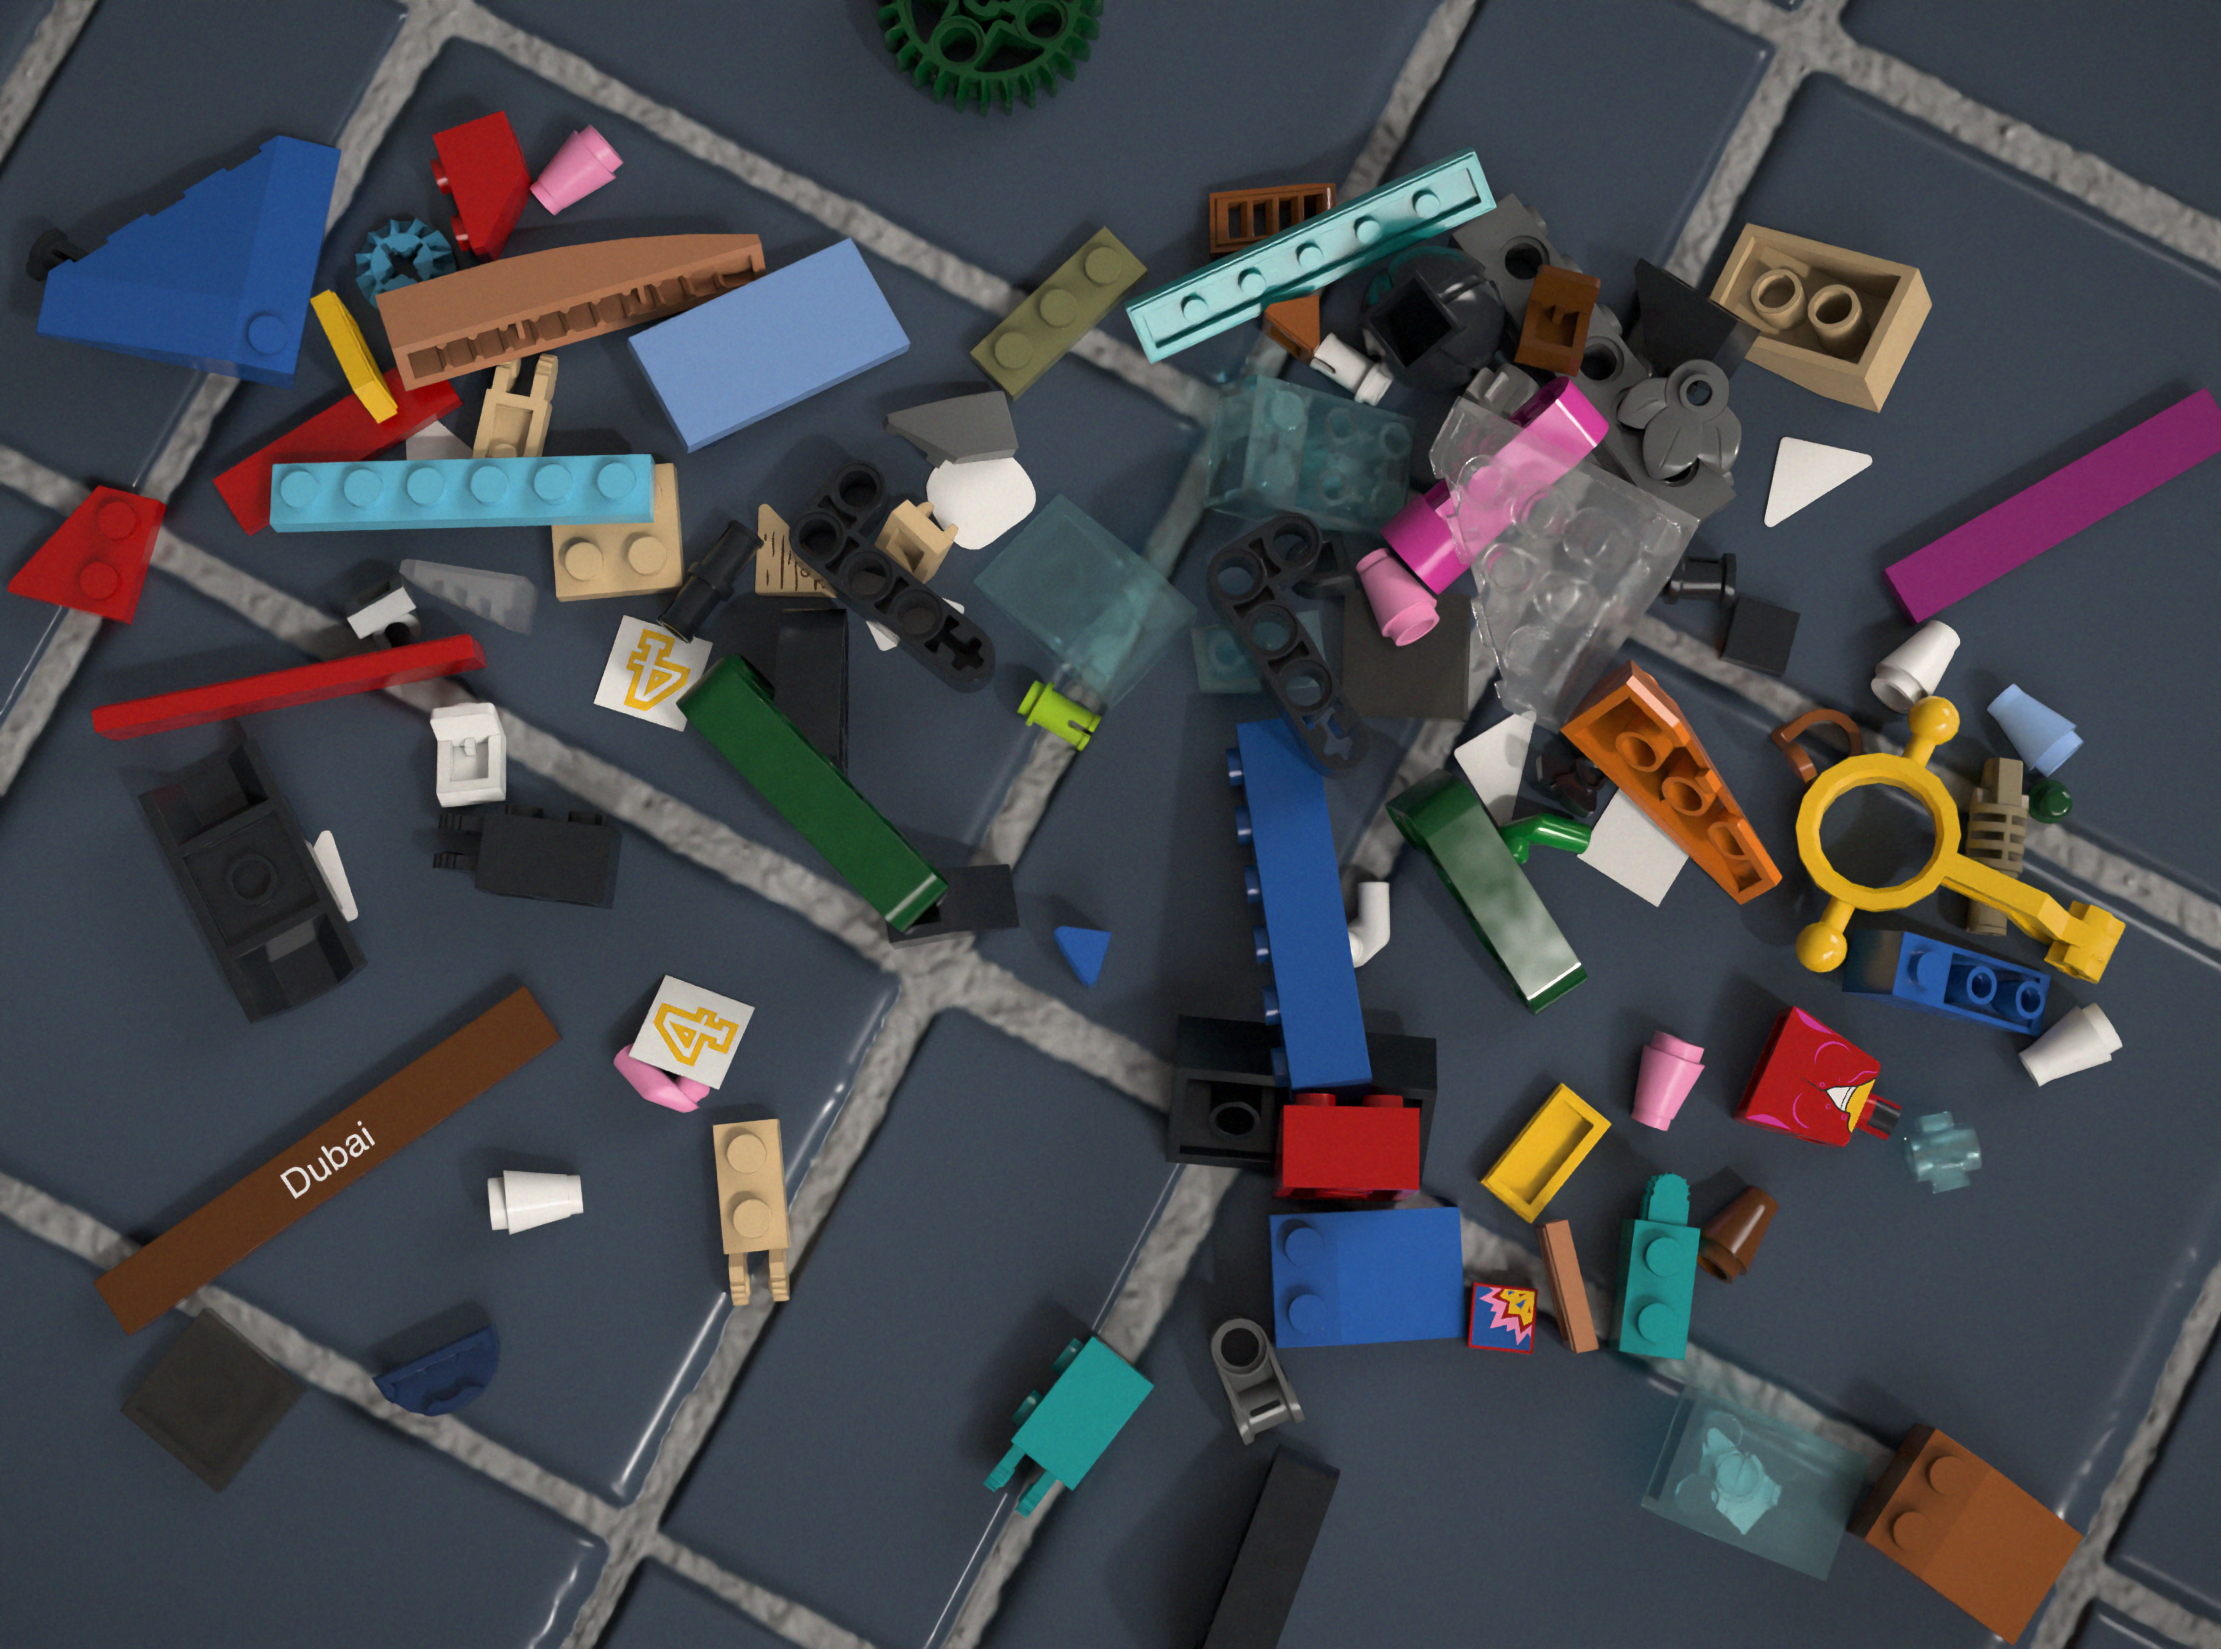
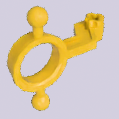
(2078, 938)

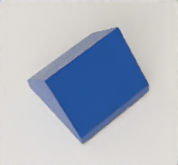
(1083, 951)

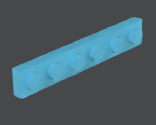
(463, 493)

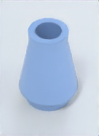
(2035, 730)

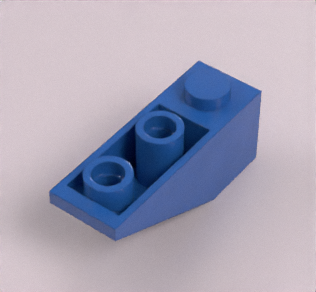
(1945, 981)

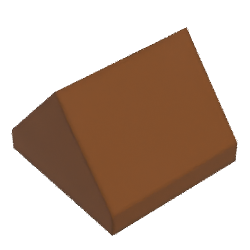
(1294, 326)

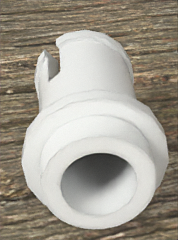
(1351, 370)

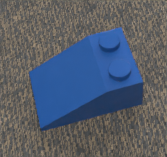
(1365, 1276)

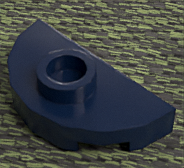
(446, 1376)

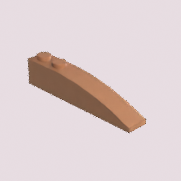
(557, 299)

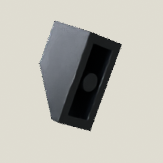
(1688, 324)

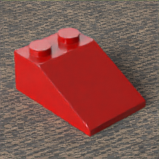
(1347, 1150)

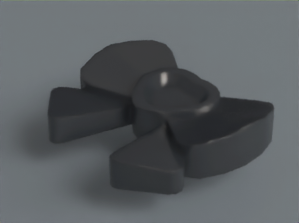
(1573, 786)

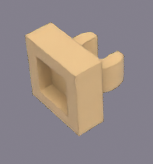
(915, 539)

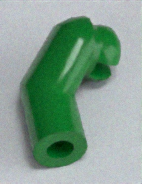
(1544, 830)

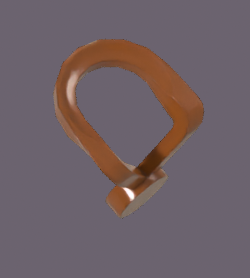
(1795, 754)

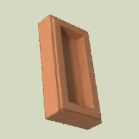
(1566, 1286)

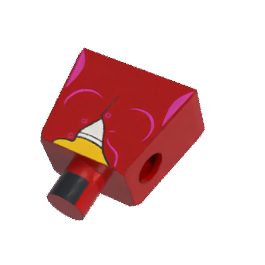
(1814, 1085)

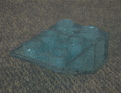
(1308, 455)

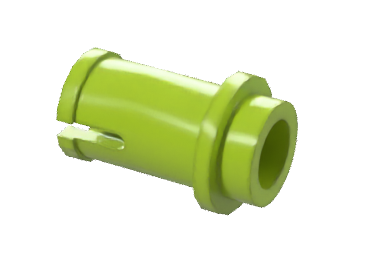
(1055, 711)

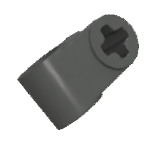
(1253, 1381)

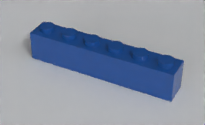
(1301, 915)

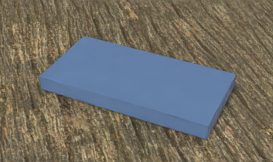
(768, 345)

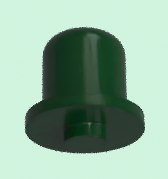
(2049, 801)

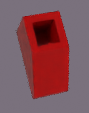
(488, 180)

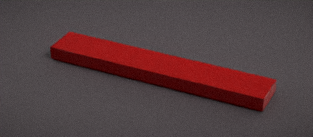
(289, 687)

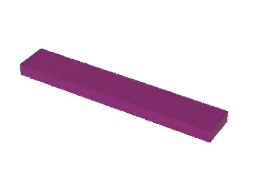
(2056, 508)

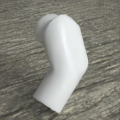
(1371, 928)

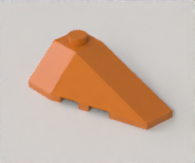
(1658, 762)

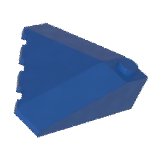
(214, 276)

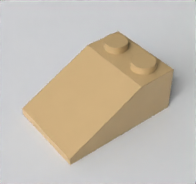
(1824, 313)

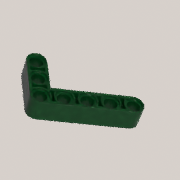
(738, 717)

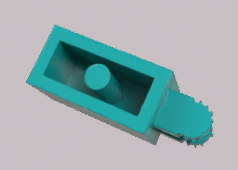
(1655, 1273)
(1073, 1419)

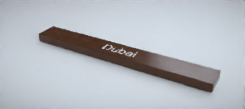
(327, 1161)

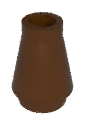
(1735, 1234)

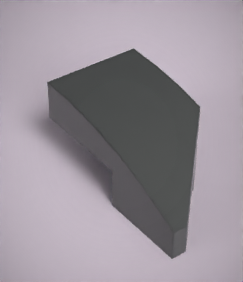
(958, 428)

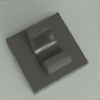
(381, 605)

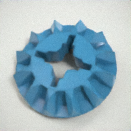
(402, 238)

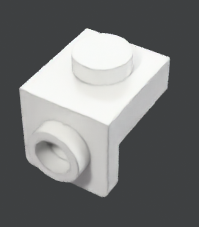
(469, 754)

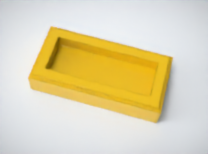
(354, 355)
(1545, 1153)

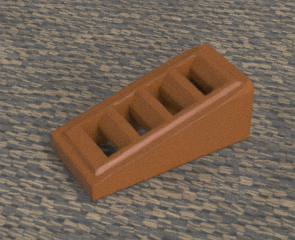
(1293, 197)

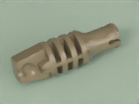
(1996, 834)

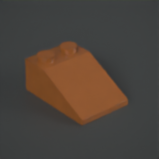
(1965, 1532)

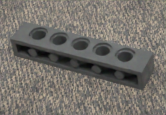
(1521, 233)

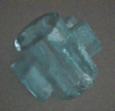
(1942, 1152)

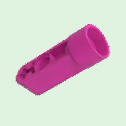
(1421, 529)

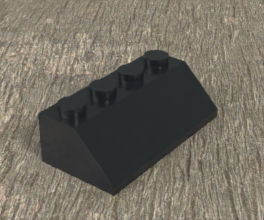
(1228, 1100)

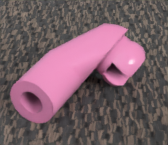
(658, 1087)

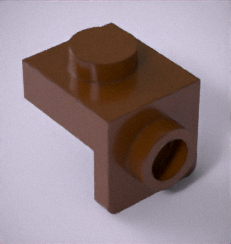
(1557, 320)

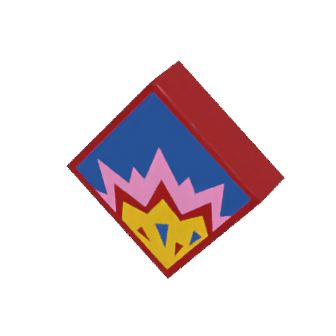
(1501, 1318)

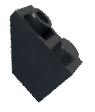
(975, 904)

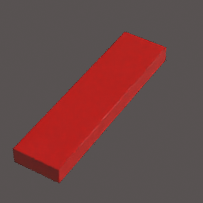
(335, 435)

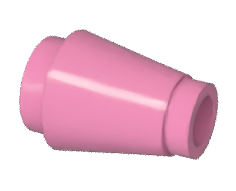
(576, 170)
(1397, 599)
(1665, 1079)

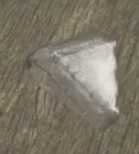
(1555, 555)

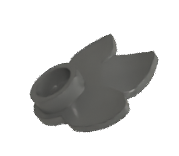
(1680, 429)

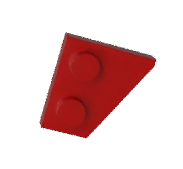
(96, 557)

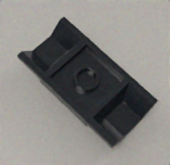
(255, 884)

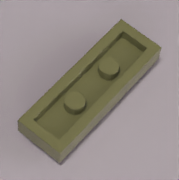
(1059, 314)

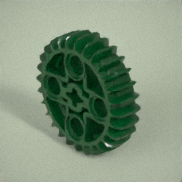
(986, 32)

